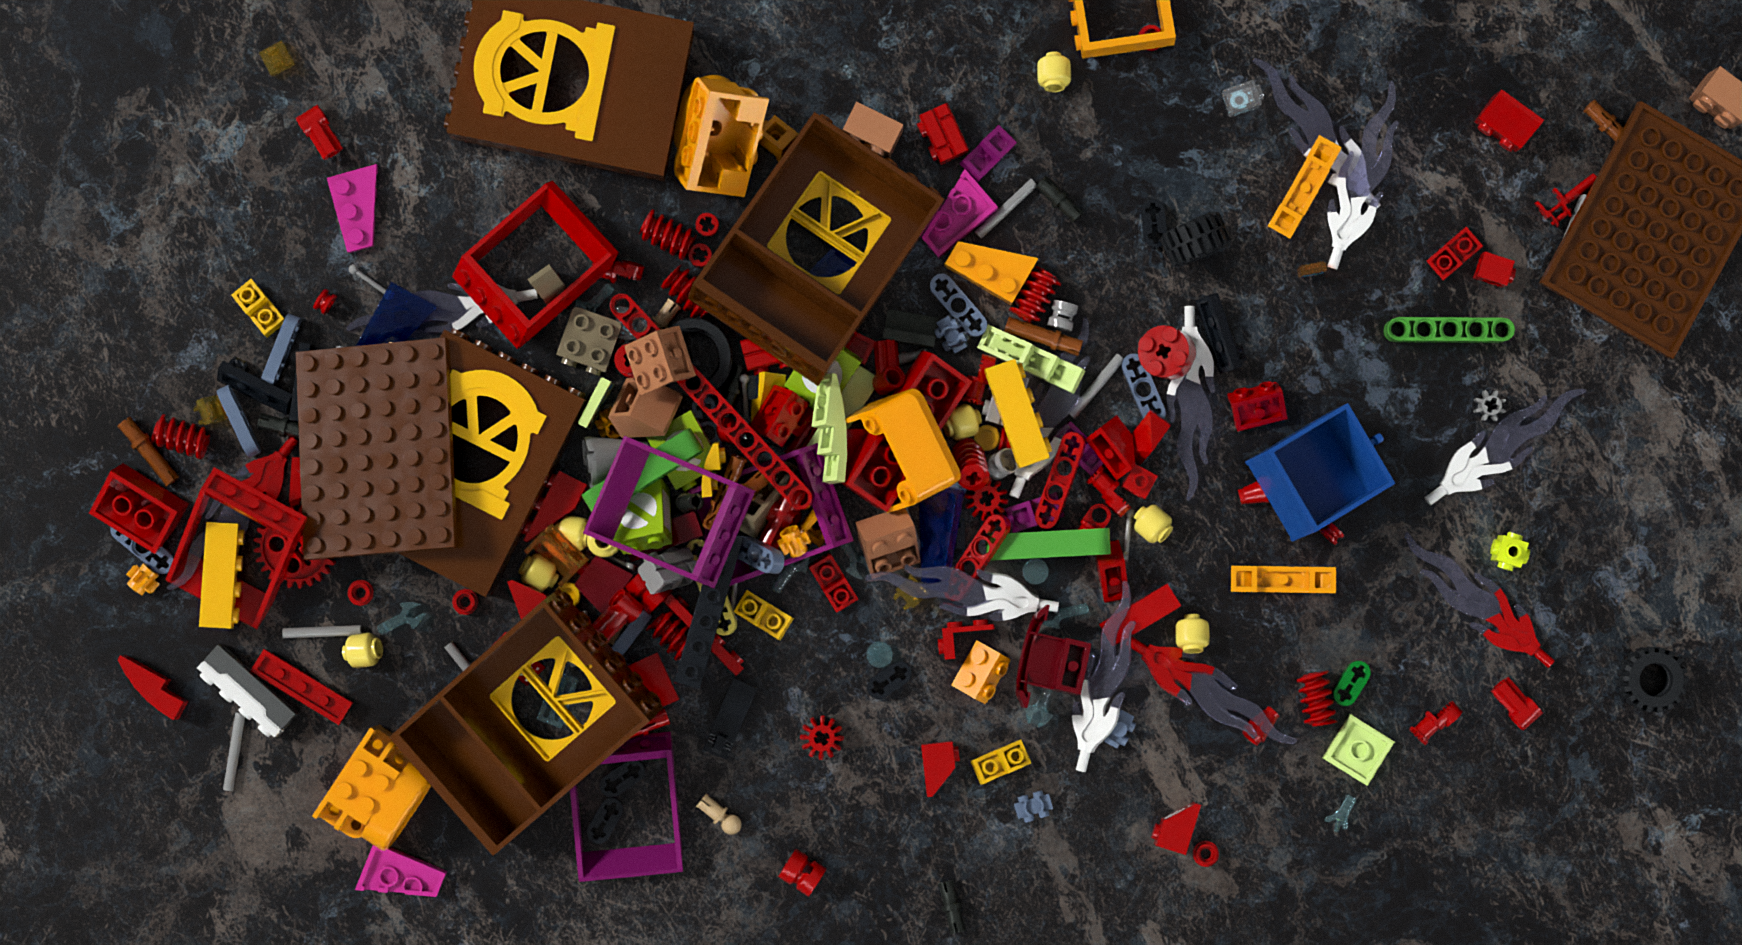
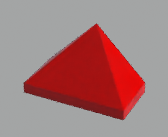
(1148, 435)

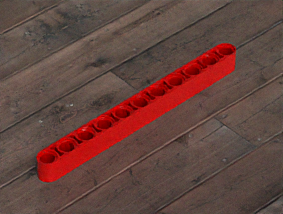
(717, 414)

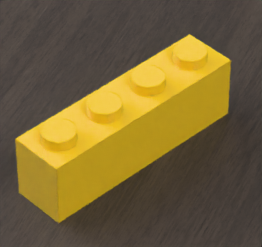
(1017, 414)
(220, 575)

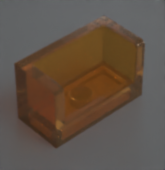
(559, 552)

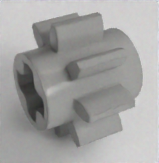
(1496, 402)

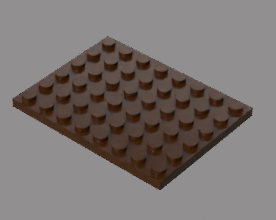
(1652, 231)
(376, 449)

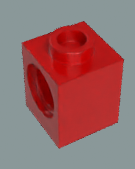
(1494, 270)
(1139, 482)

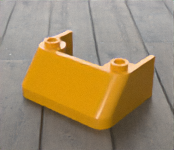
(914, 442)

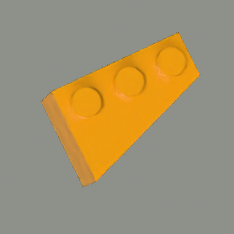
(991, 269)

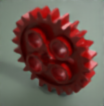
(271, 557)

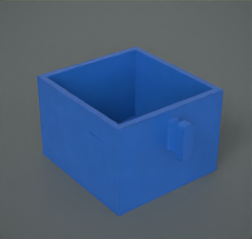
(1321, 472)

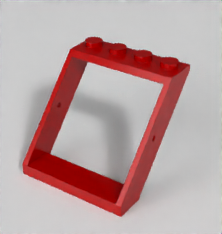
(491, 297)
(257, 506)

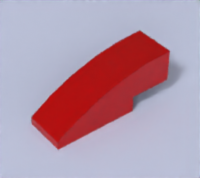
(1148, 610)
(153, 687)

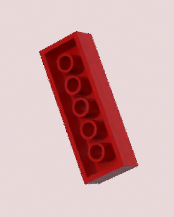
(873, 467)

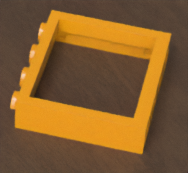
(1125, 44)

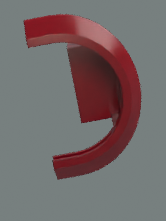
(1050, 661)

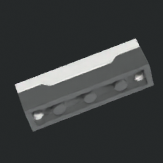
(247, 690)

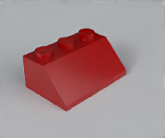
(138, 507)

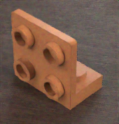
(659, 359)

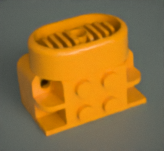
(718, 135)
(374, 792)

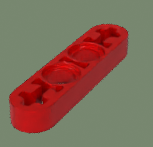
(1063, 481)
(972, 552)

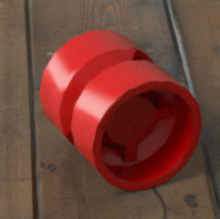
(638, 589)
(802, 872)

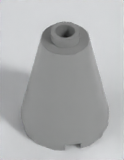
(598, 457)

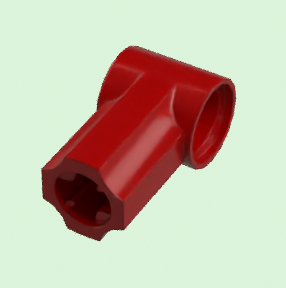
(317, 127)
(887, 366)
(620, 610)
(1521, 709)

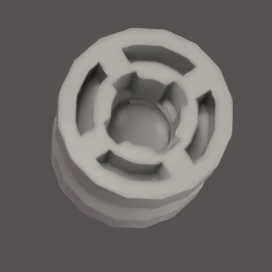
(1062, 309)
(1001, 464)

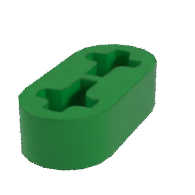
(1356, 687)

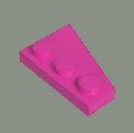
(355, 206)
(960, 214)
(400, 873)

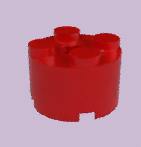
(1153, 346)

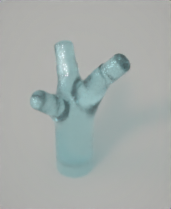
(1342, 814)

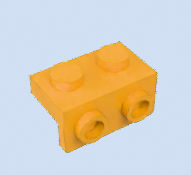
(981, 672)

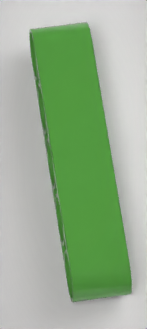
(1461, 327)
(682, 446)
(1053, 544)

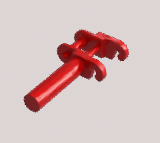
(1566, 199)

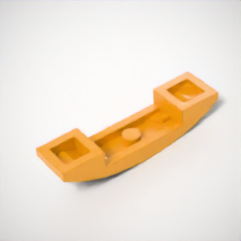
(1305, 187)
(1283, 579)

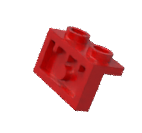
(1257, 405)
(779, 415)

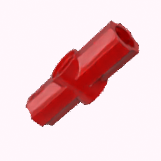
(782, 516)

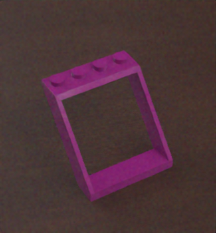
(619, 489)
(825, 505)
(641, 859)

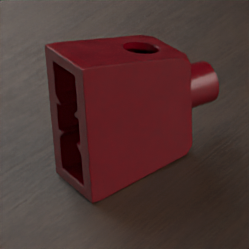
(601, 581)

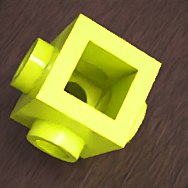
(1500, 553)

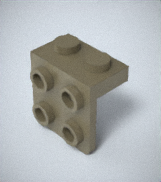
(589, 341)

